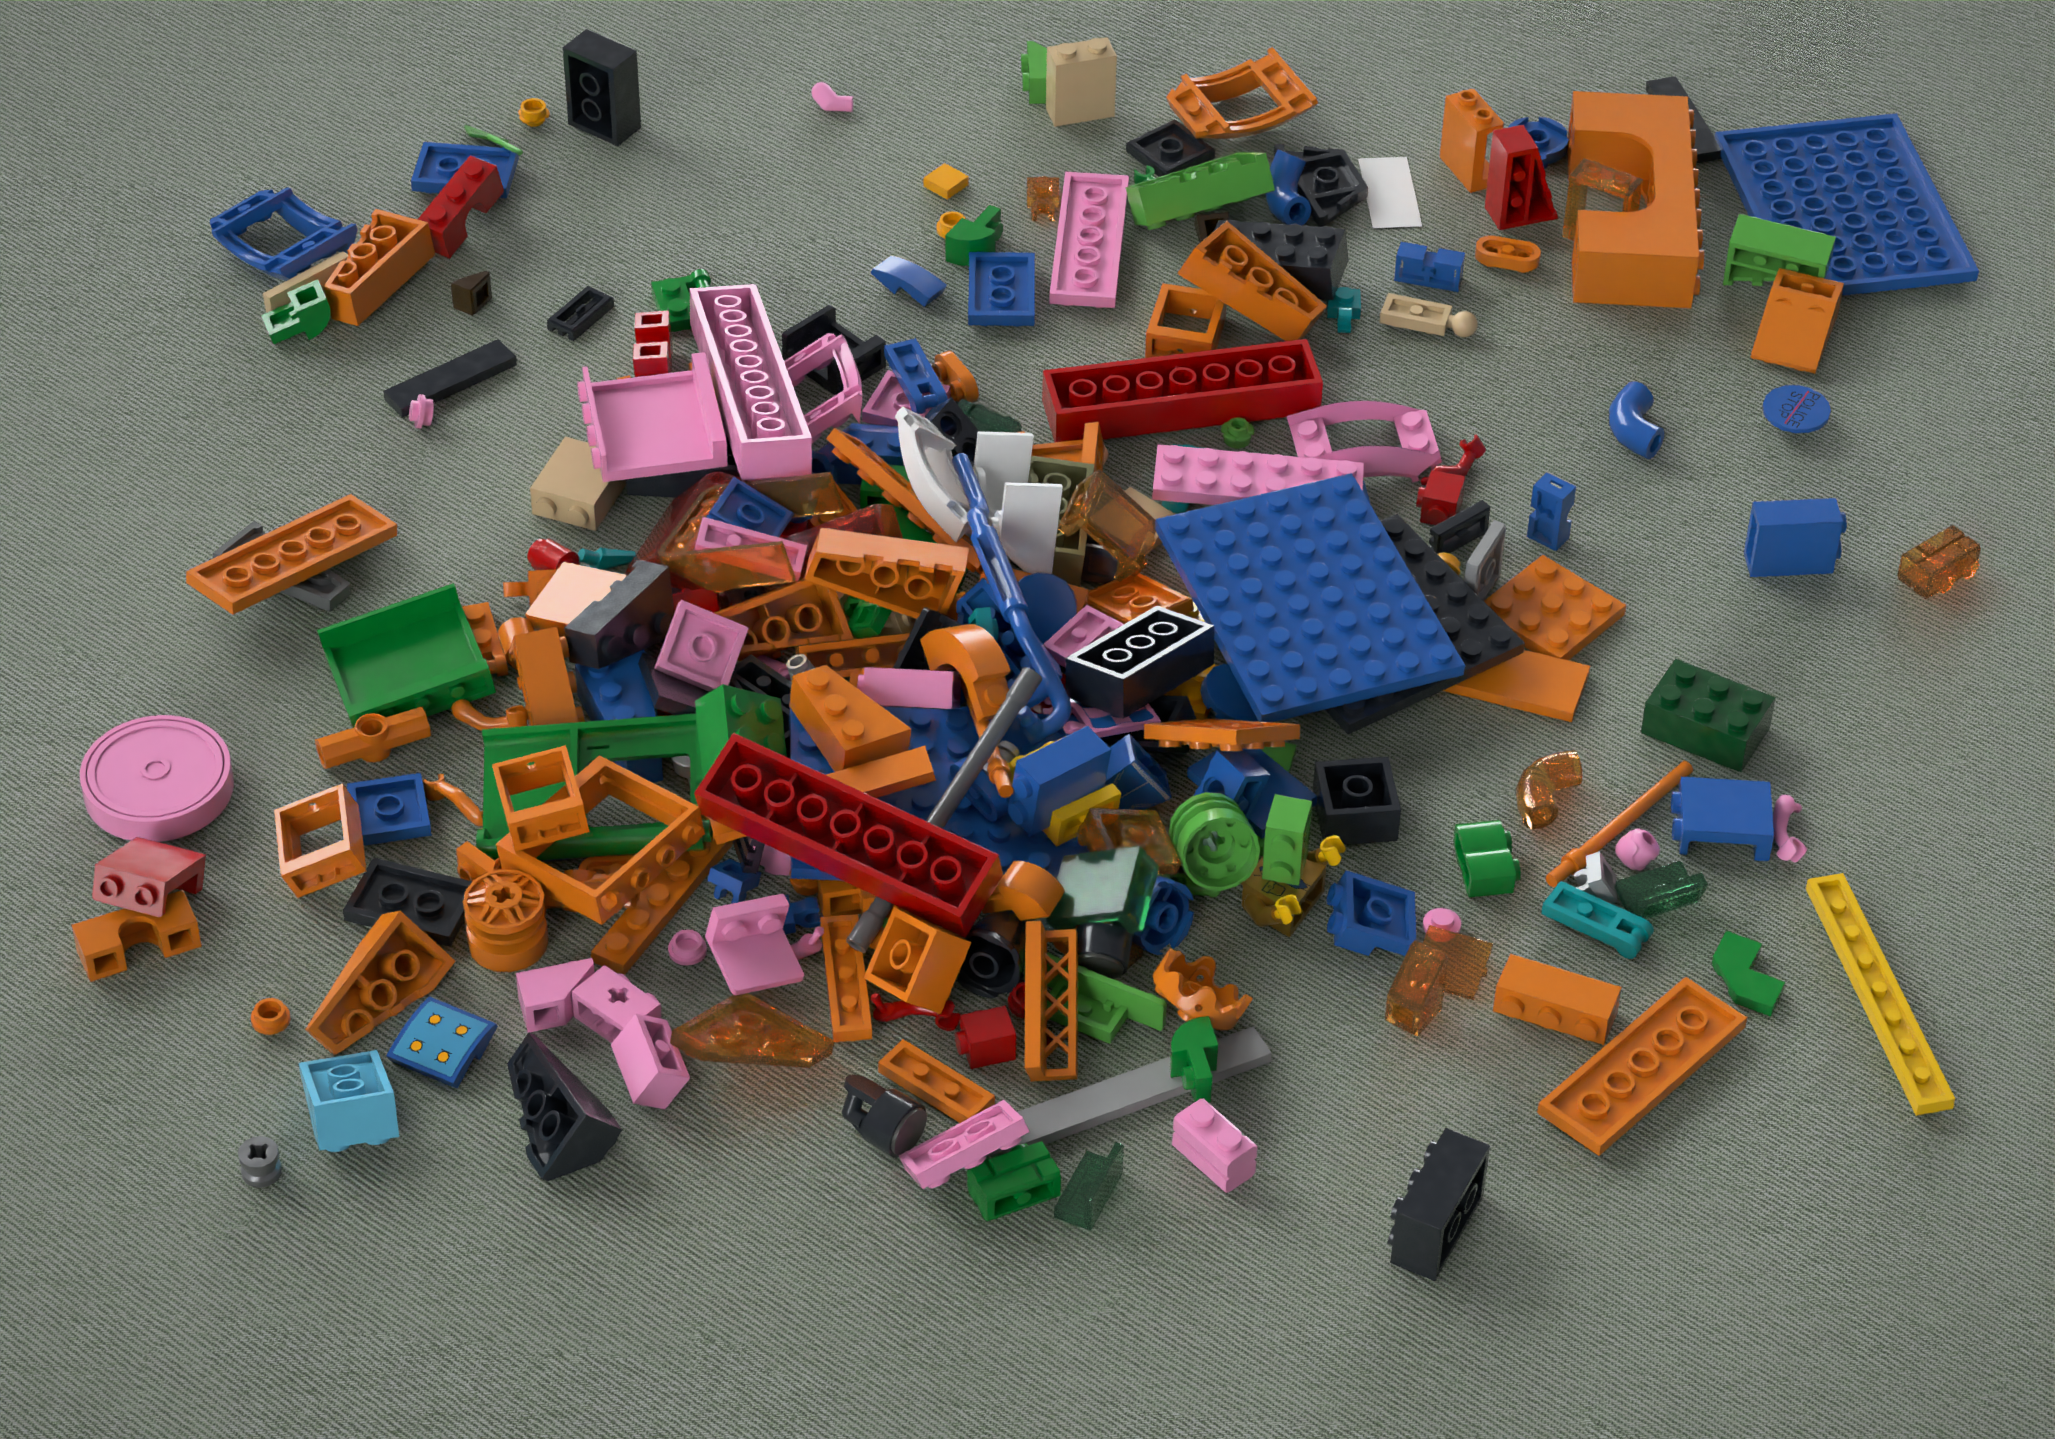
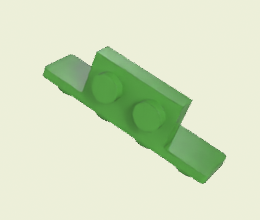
(1106, 1004)

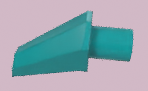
(605, 558)

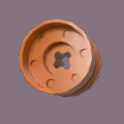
(506, 920)

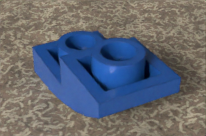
(902, 274)

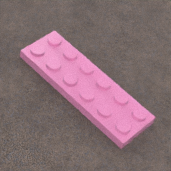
(1089, 240)
(1227, 476)

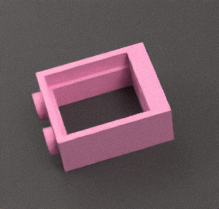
(911, 687)

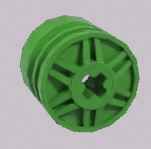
(1214, 841)

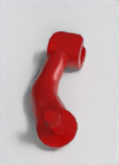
(1472, 451)
(895, 1010)

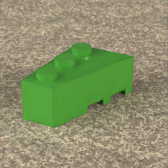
(1764, 246)

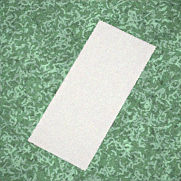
(1390, 192)

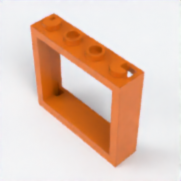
(595, 784)

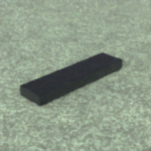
(1705, 141)
(452, 376)

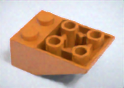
(1797, 320)

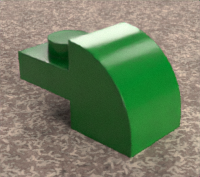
(973, 236)
(306, 312)
(1195, 1056)

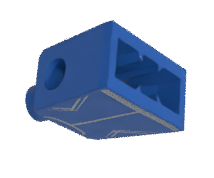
(1136, 776)

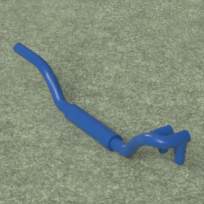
(1013, 609)

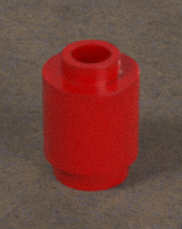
(549, 555)

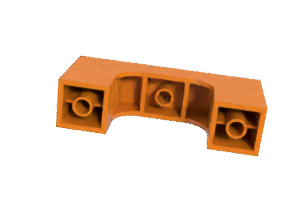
(1650, 252)

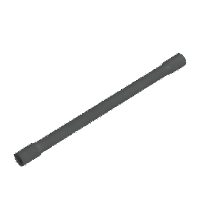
(1016, 699)

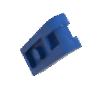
(915, 375)

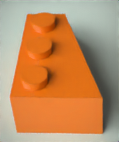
(844, 720)

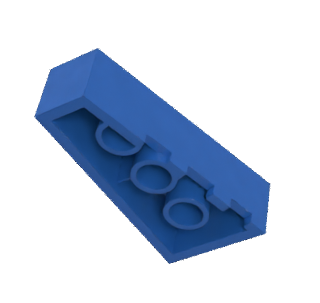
(619, 694)

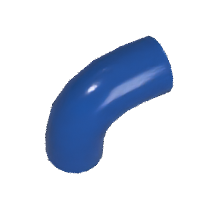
(1285, 201)
(1628, 422)

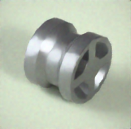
(259, 1161)

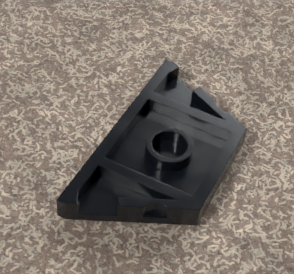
(1328, 182)

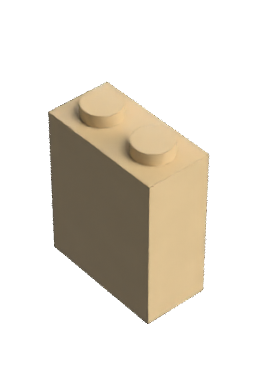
(1081, 81)
(572, 488)

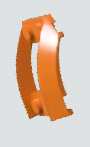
(1194, 98)

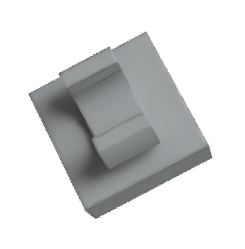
(1597, 878)

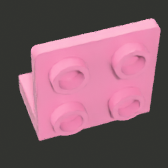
(752, 944)

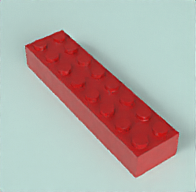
(1182, 390)
(849, 834)

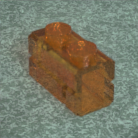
(1939, 562)

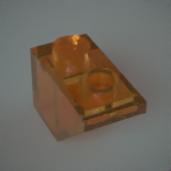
(1417, 989)

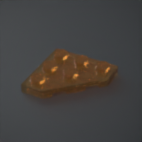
(751, 1033)

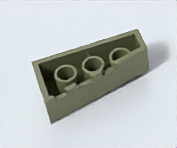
(1069, 551)

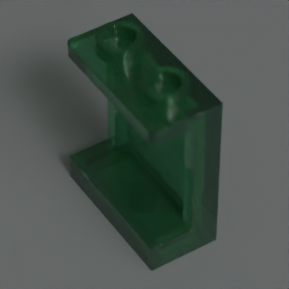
(1105, 888)

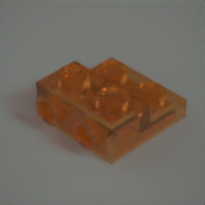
(1127, 828)

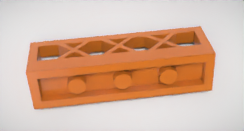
(1036, 1003)

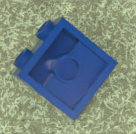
(1371, 915)

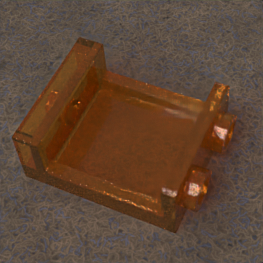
(1112, 521)

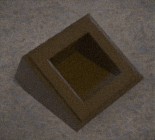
(1206, 223)
(471, 292)

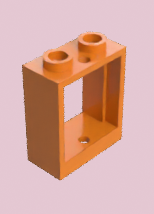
(1181, 301)
(546, 821)
(328, 864)

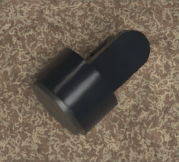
(1104, 948)
(893, 1120)

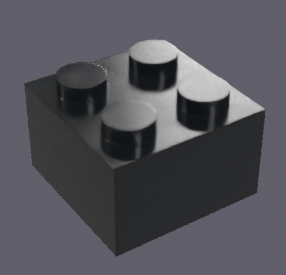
(1357, 800)

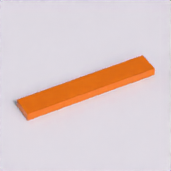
(873, 778)

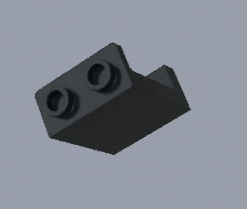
(867, 355)

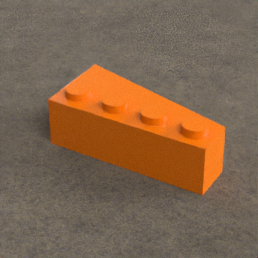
(377, 265)
(1252, 283)
(888, 570)

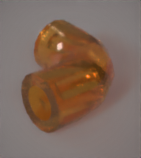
(1540, 781)

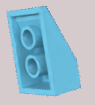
(349, 1100)

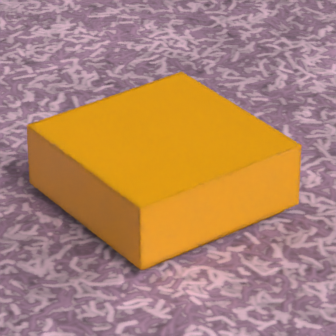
(946, 181)

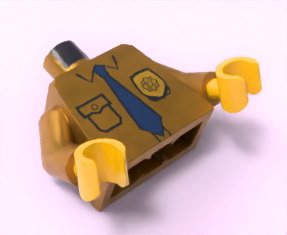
(1286, 904)

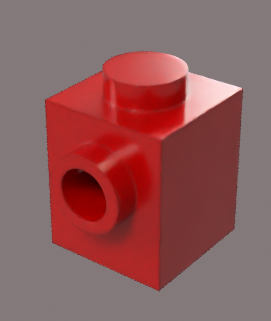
(1441, 497)
(986, 1037)

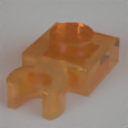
(1043, 196)

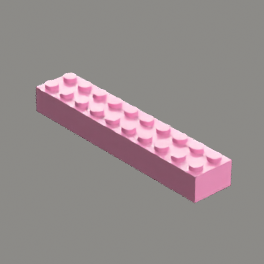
(750, 383)

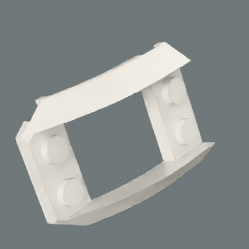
(932, 474)

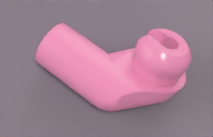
(828, 99)

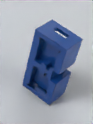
(1429, 268)
(1549, 521)

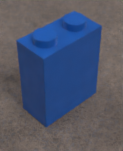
(1794, 537)
(1057, 777)

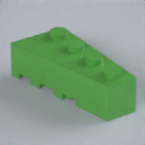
(1200, 188)

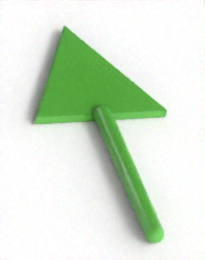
(473, 132)

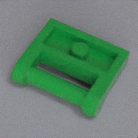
(674, 296)

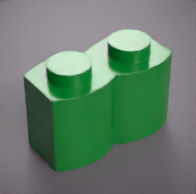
(1486, 858)

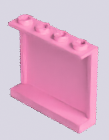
(654, 423)

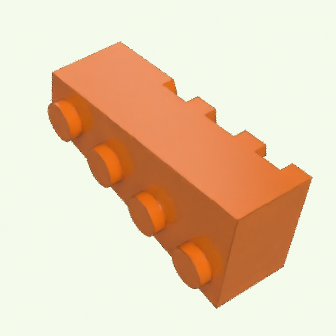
(790, 617)

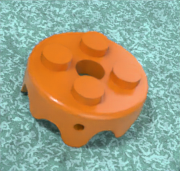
(1198, 997)

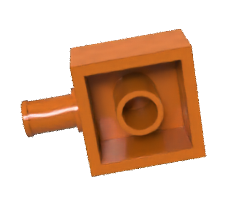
(916, 960)

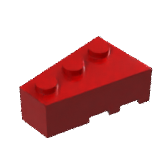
(1517, 181)

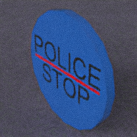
(1796, 409)

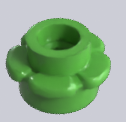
(1237, 433)

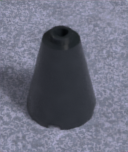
(995, 954)

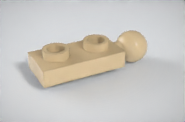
(1426, 316)

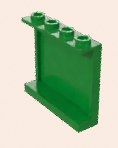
(407, 657)

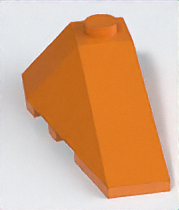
(382, 977)

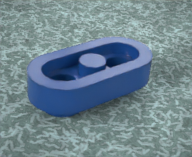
(984, 794)

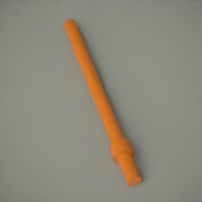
(997, 768)
(1576, 858)

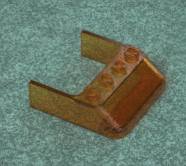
(746, 564)

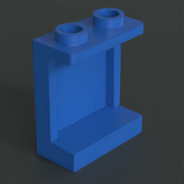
(1723, 813)

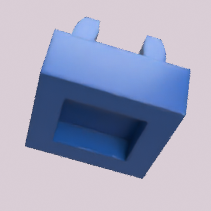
(730, 877)

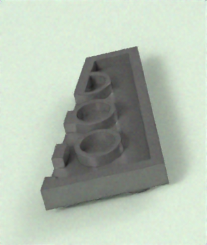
(321, 590)

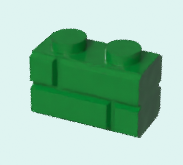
(1014, 1181)

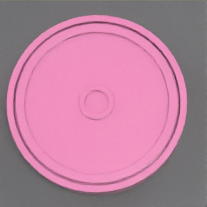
(156, 778)

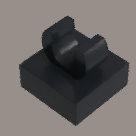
(1098, 565)

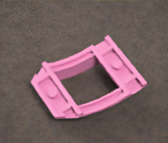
(838, 408)
(1412, 425)

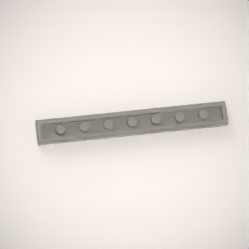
(1132, 1091)

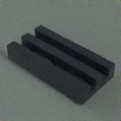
(585, 315)
(1460, 528)
(747, 856)

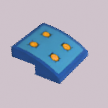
(441, 1041)

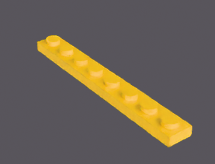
(1880, 995)

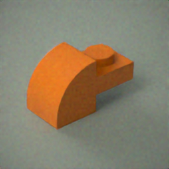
(1026, 891)

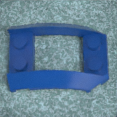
(322, 233)

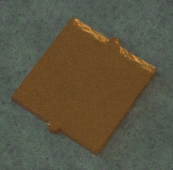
(1465, 960)

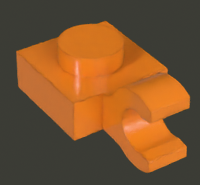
(536, 583)

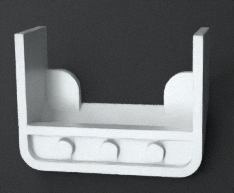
(1019, 510)

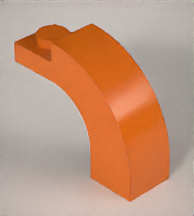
(978, 661)

